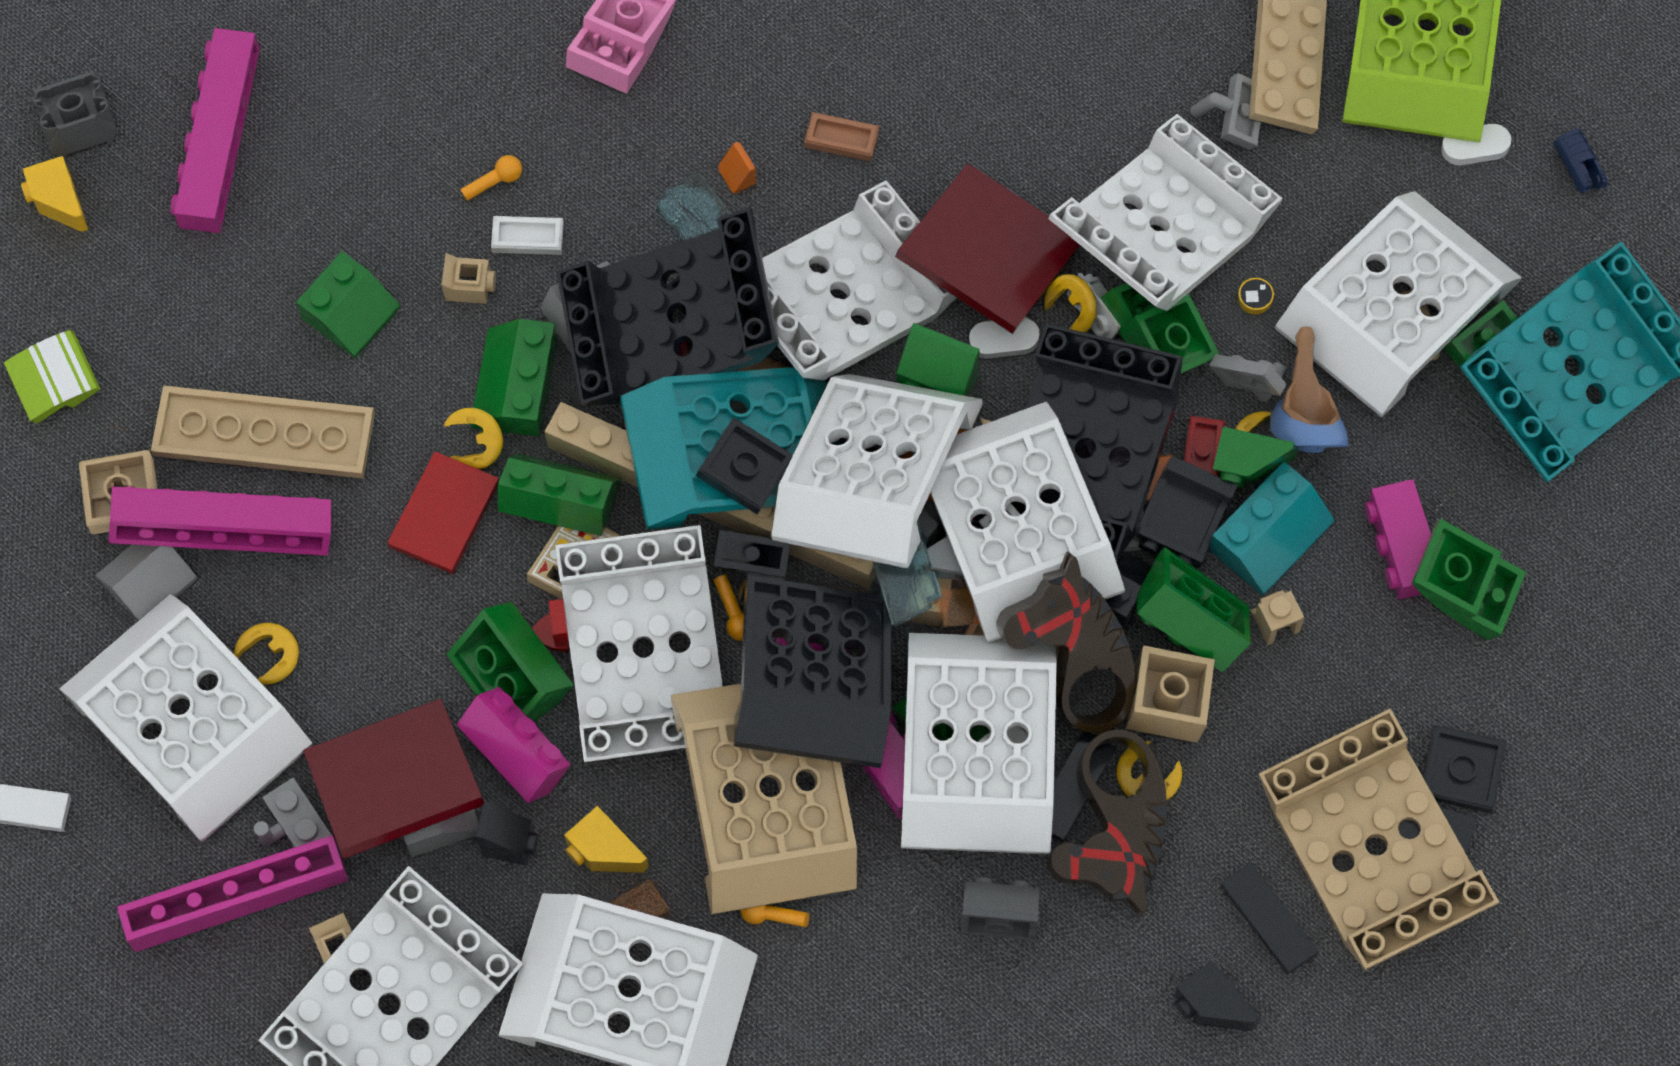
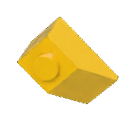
(54, 192)
(603, 846)

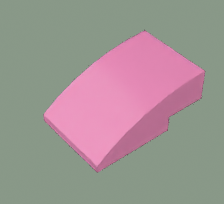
(618, 40)

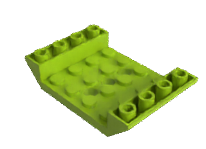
(1422, 77)

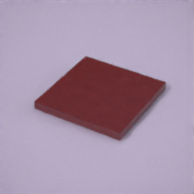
(988, 248)
(393, 778)

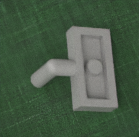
(1236, 125)
(1260, 377)
(294, 817)

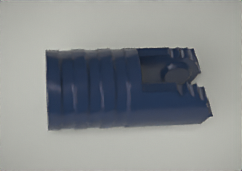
(1580, 161)

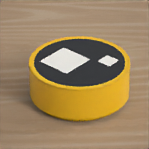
(1255, 296)

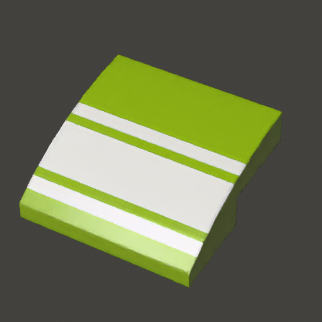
(52, 375)

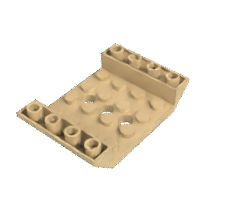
(1361, 790)
(763, 845)

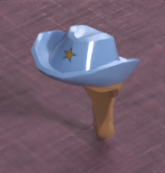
(1307, 411)

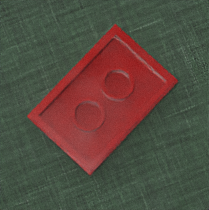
(443, 512)

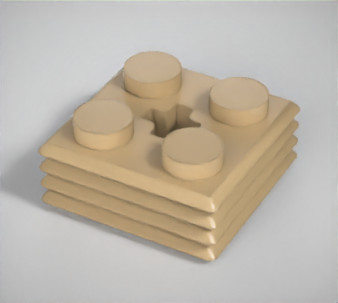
(99, 476)

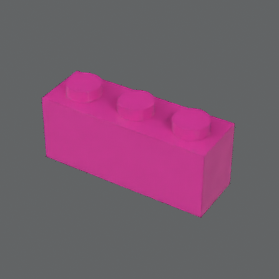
(1400, 531)
(513, 744)

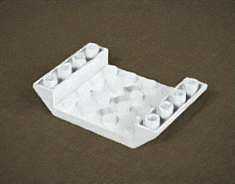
(1188, 191)
(860, 261)
(1369, 331)
(861, 499)
(1007, 560)
(628, 592)
(215, 752)
(967, 790)
(411, 948)
(581, 955)

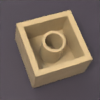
(1171, 694)

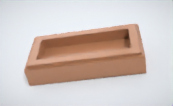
(841, 136)

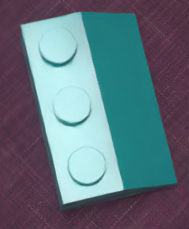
(1272, 529)

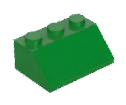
(517, 375)
(557, 493)
(1194, 610)
(508, 654)

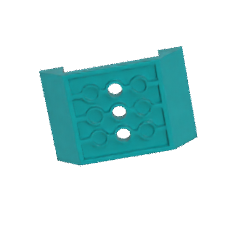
(1616, 331)
(682, 417)

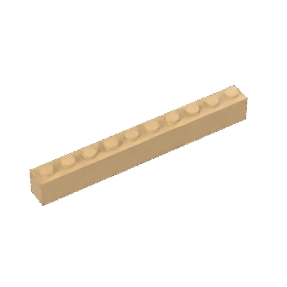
(608, 450)

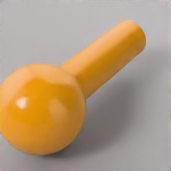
(507, 169)
(736, 617)
(768, 912)

